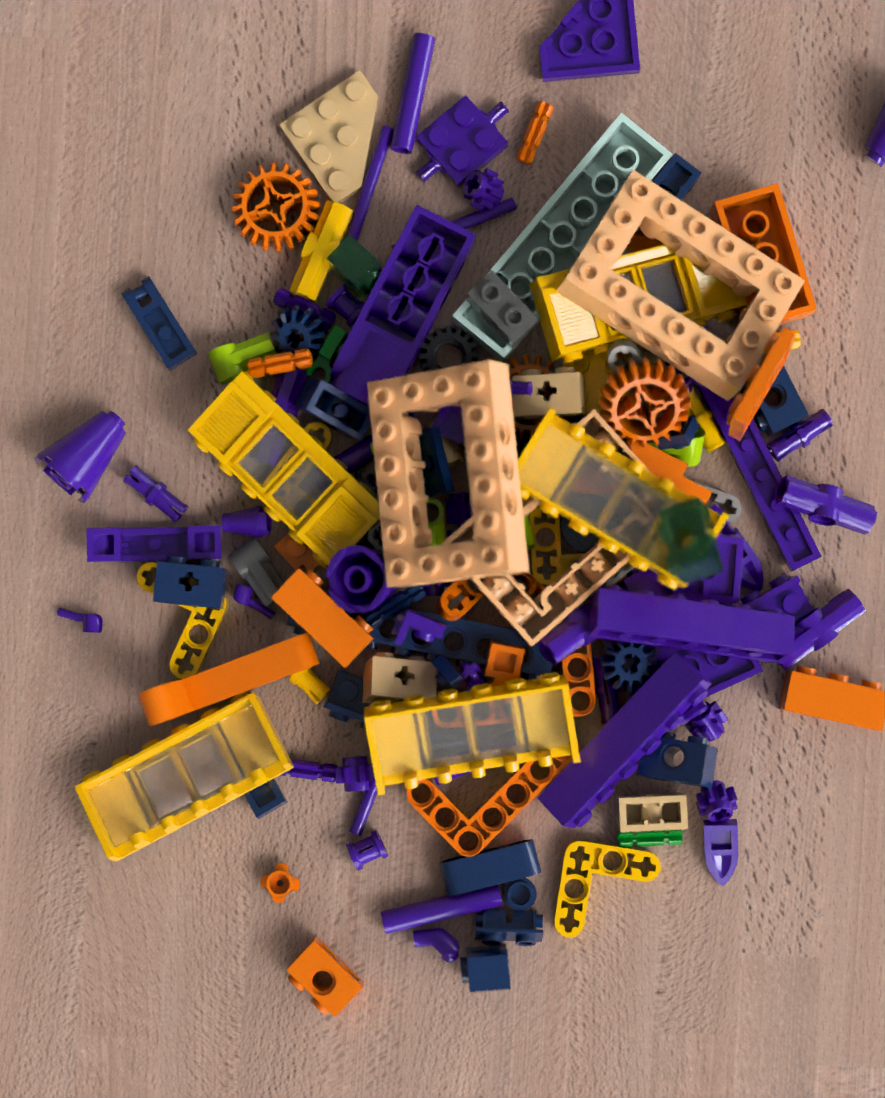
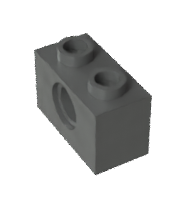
(502, 309)

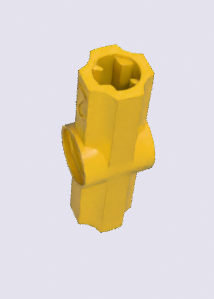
(318, 246)

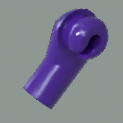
(440, 940)

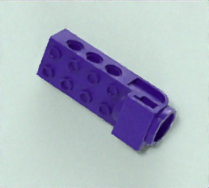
(402, 303)

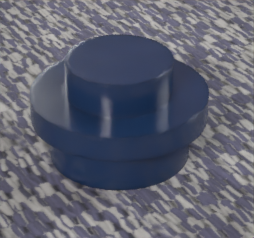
(520, 894)

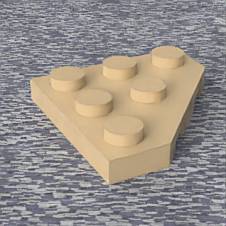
(336, 136)

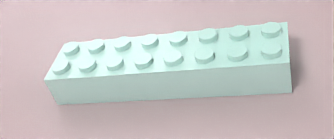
(567, 221)

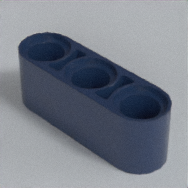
(490, 867)

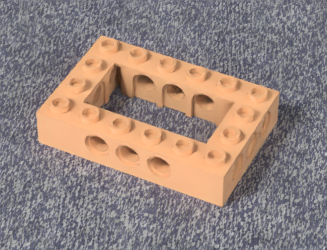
(655, 325)
(492, 469)
(537, 617)

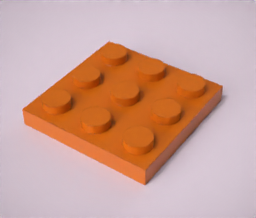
(759, 382)

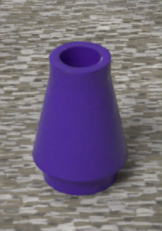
(248, 522)

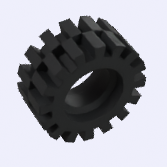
(444, 337)

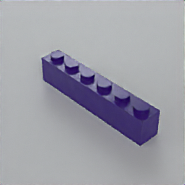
(691, 625)
(624, 741)

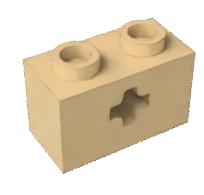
(567, 402)
(380, 679)
(651, 812)

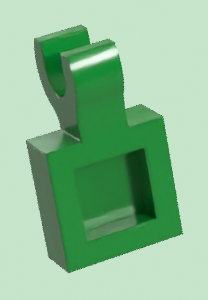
(329, 352)

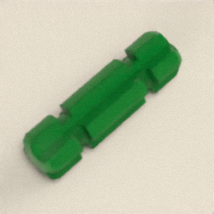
(650, 838)

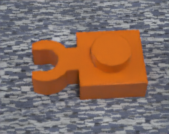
(296, 554)
(503, 662)

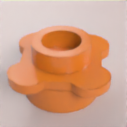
(289, 882)

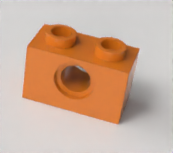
(316, 958)

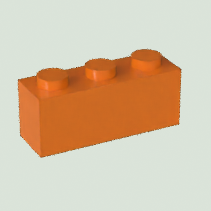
(322, 617)
(833, 698)

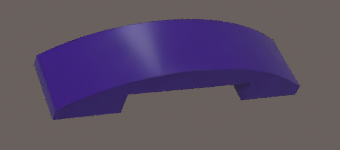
(153, 543)

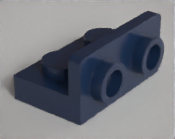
(436, 471)
(346, 698)

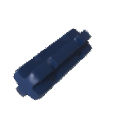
(394, 605)

